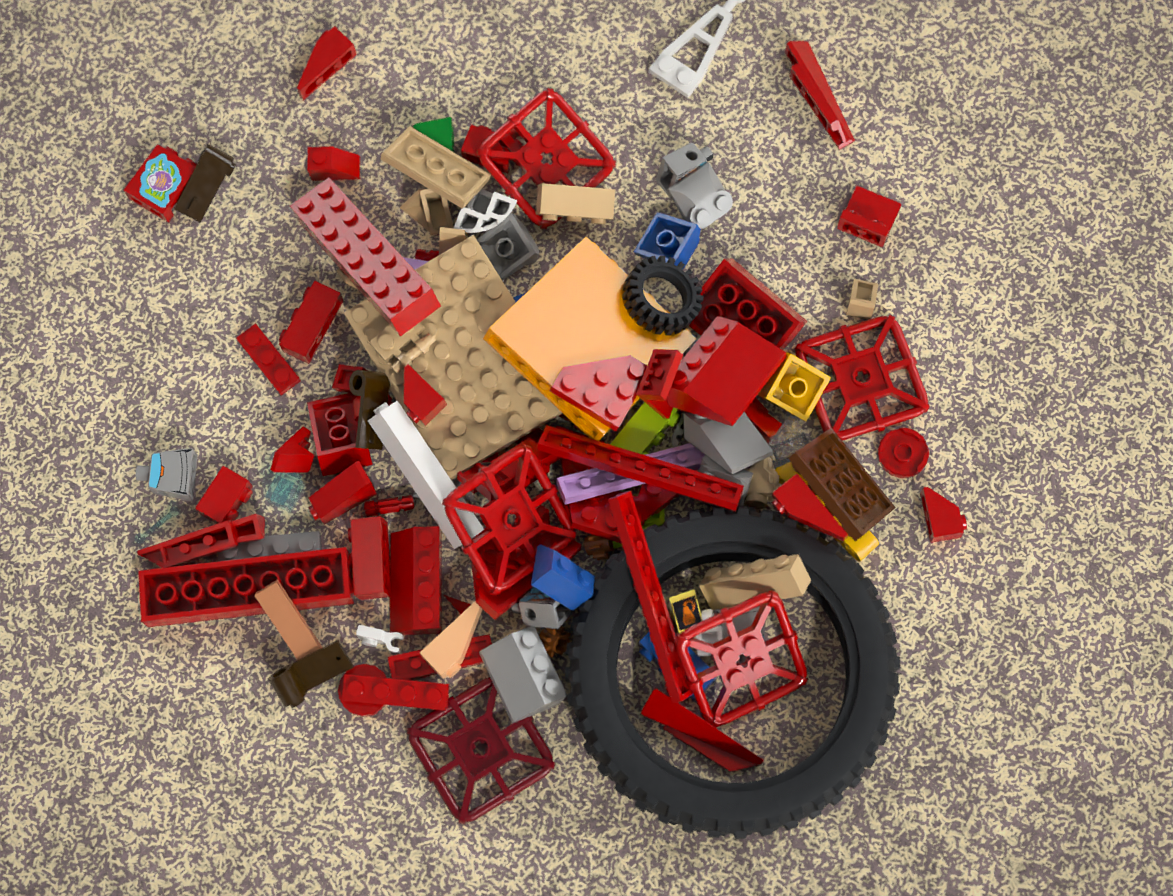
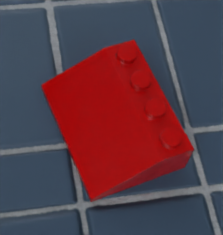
(741, 297)
(724, 372)

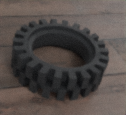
(675, 275)

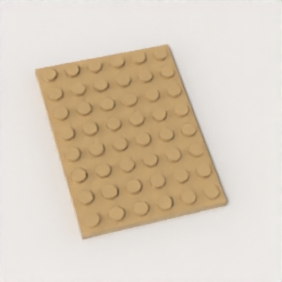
(483, 392)

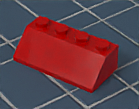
(416, 581)

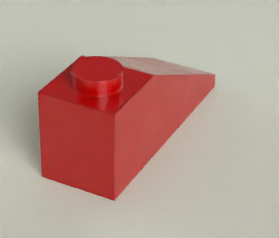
(328, 56)
(803, 506)

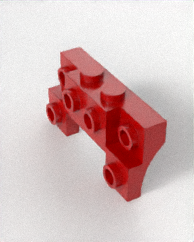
(507, 475)

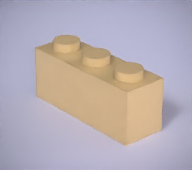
(575, 203)

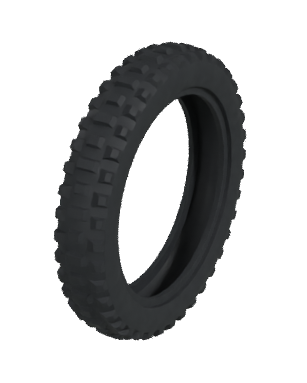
(759, 804)

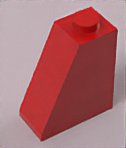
(341, 494)

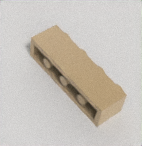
(741, 582)

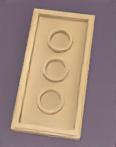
(435, 167)

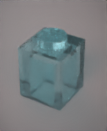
(285, 491)

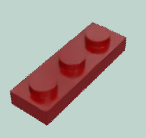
(268, 359)

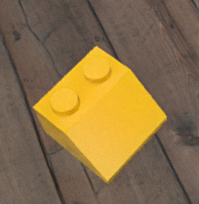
(795, 387)

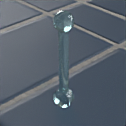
(140, 538)

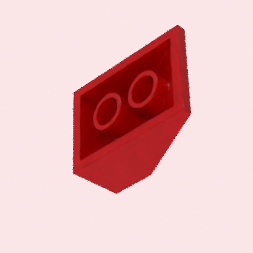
(336, 434)

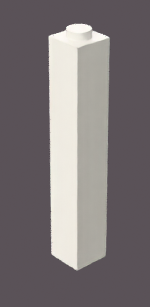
(420, 467)

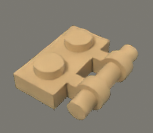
(390, 344)

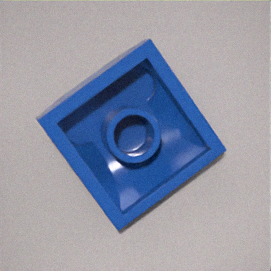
(669, 238)

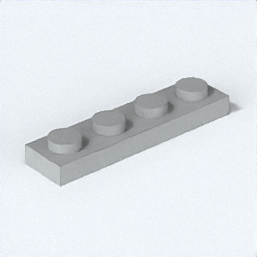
(274, 546)

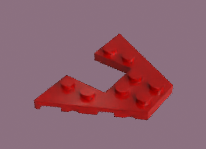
(594, 513)

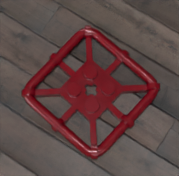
(477, 765)

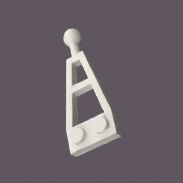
(677, 74)

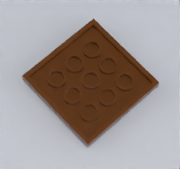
(841, 484)

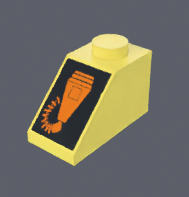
(684, 610)

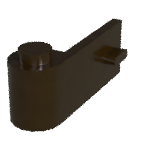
(204, 182)
(374, 391)
(295, 679)

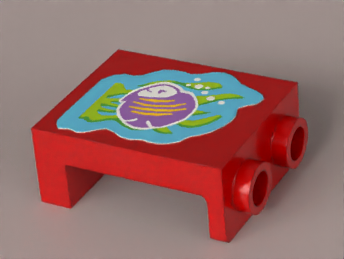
(160, 181)

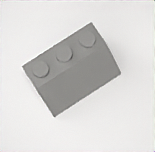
(523, 674)

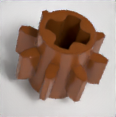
(598, 547)
(554, 640)

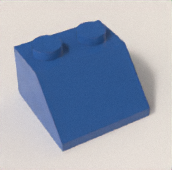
(561, 578)

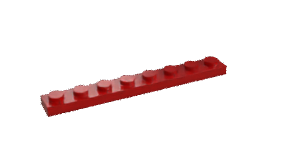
(640, 467)
(650, 594)

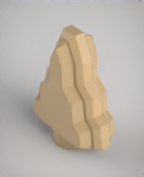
(763, 483)

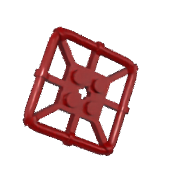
(546, 142)
(869, 363)
(495, 513)
(727, 652)

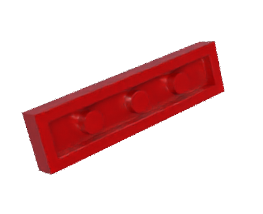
(413, 666)
(395, 692)

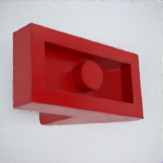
(294, 454)

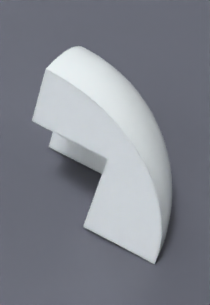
(484, 212)

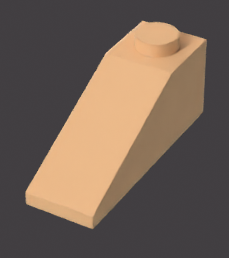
(450, 646)

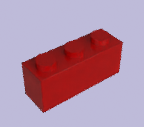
(310, 321)
(370, 558)

